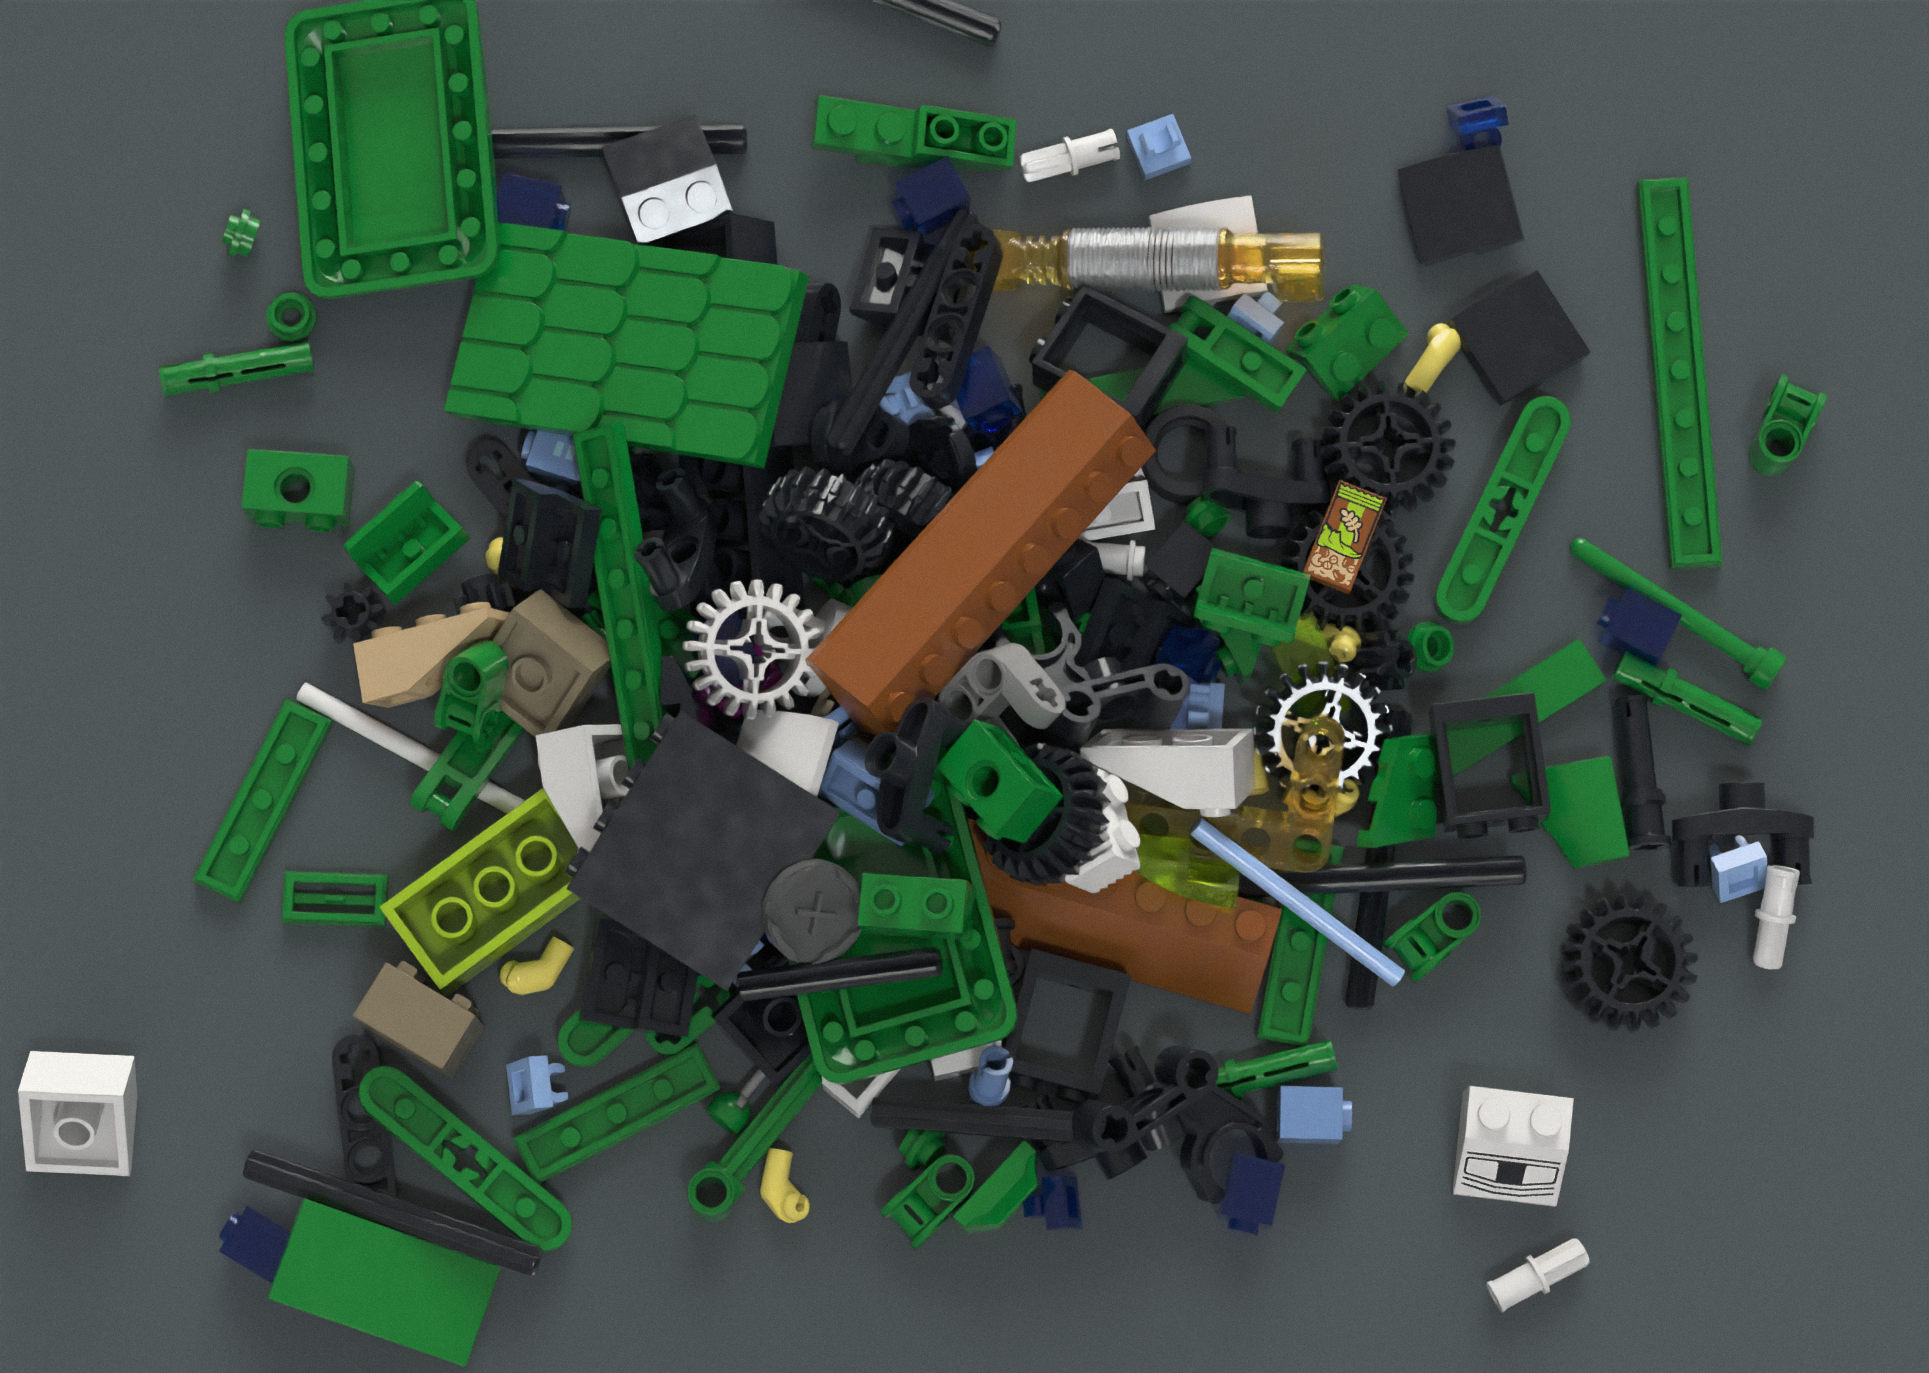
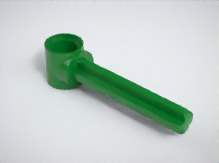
(755, 1141)

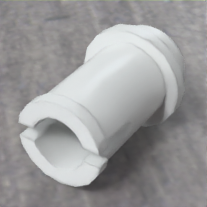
(1122, 558)

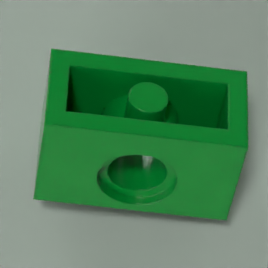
(274, 472)
(1022, 792)
(917, 907)

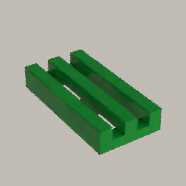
(290, 898)

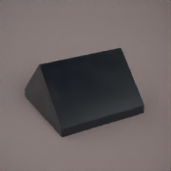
(763, 1029)

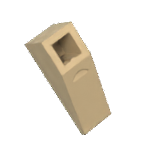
(411, 662)

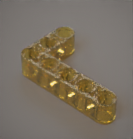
(1280, 825)

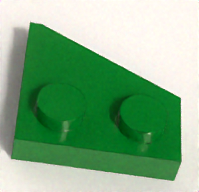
(1403, 793)

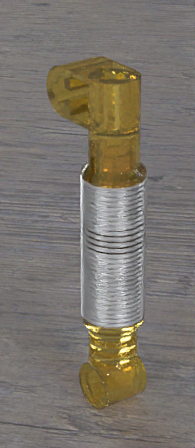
(1166, 260)

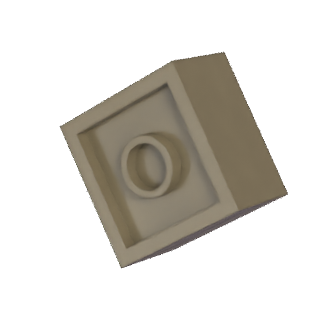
(551, 664)
(420, 1019)

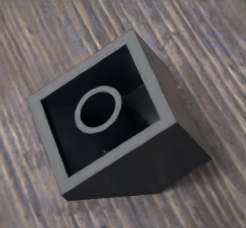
(666, 179)

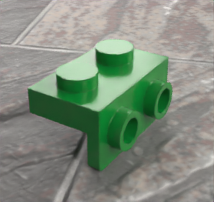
(1347, 339)
(405, 542)
(1251, 597)

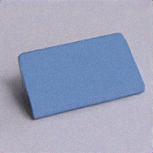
(852, 787)

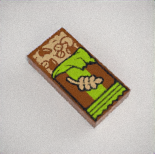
(1344, 536)

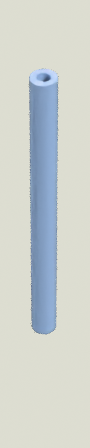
(1297, 902)

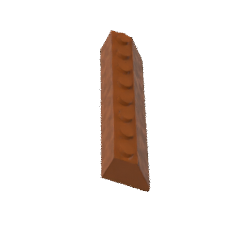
(981, 554)
(1141, 931)

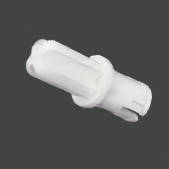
(1069, 156)
(1775, 916)
(1538, 1274)

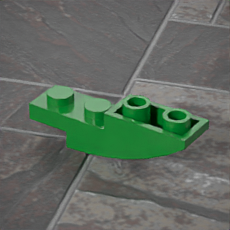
(913, 137)

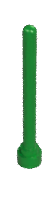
(1759, 663)

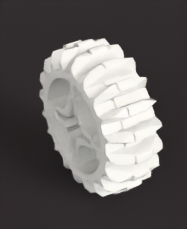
(755, 626)

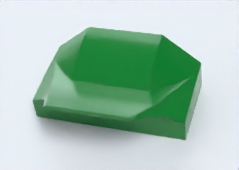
(1001, 1193)

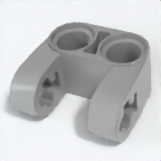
(1003, 678)

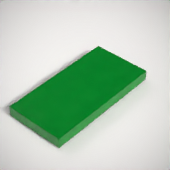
(383, 1282)

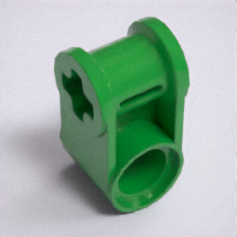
(1787, 419)
(470, 699)
(1432, 935)
(928, 1201)

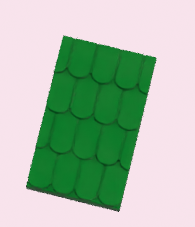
(629, 335)

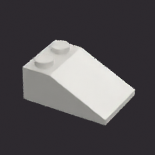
(1184, 766)
(583, 774)

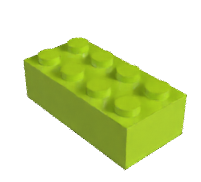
(487, 894)

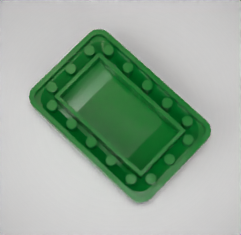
(391, 145)
(911, 1021)

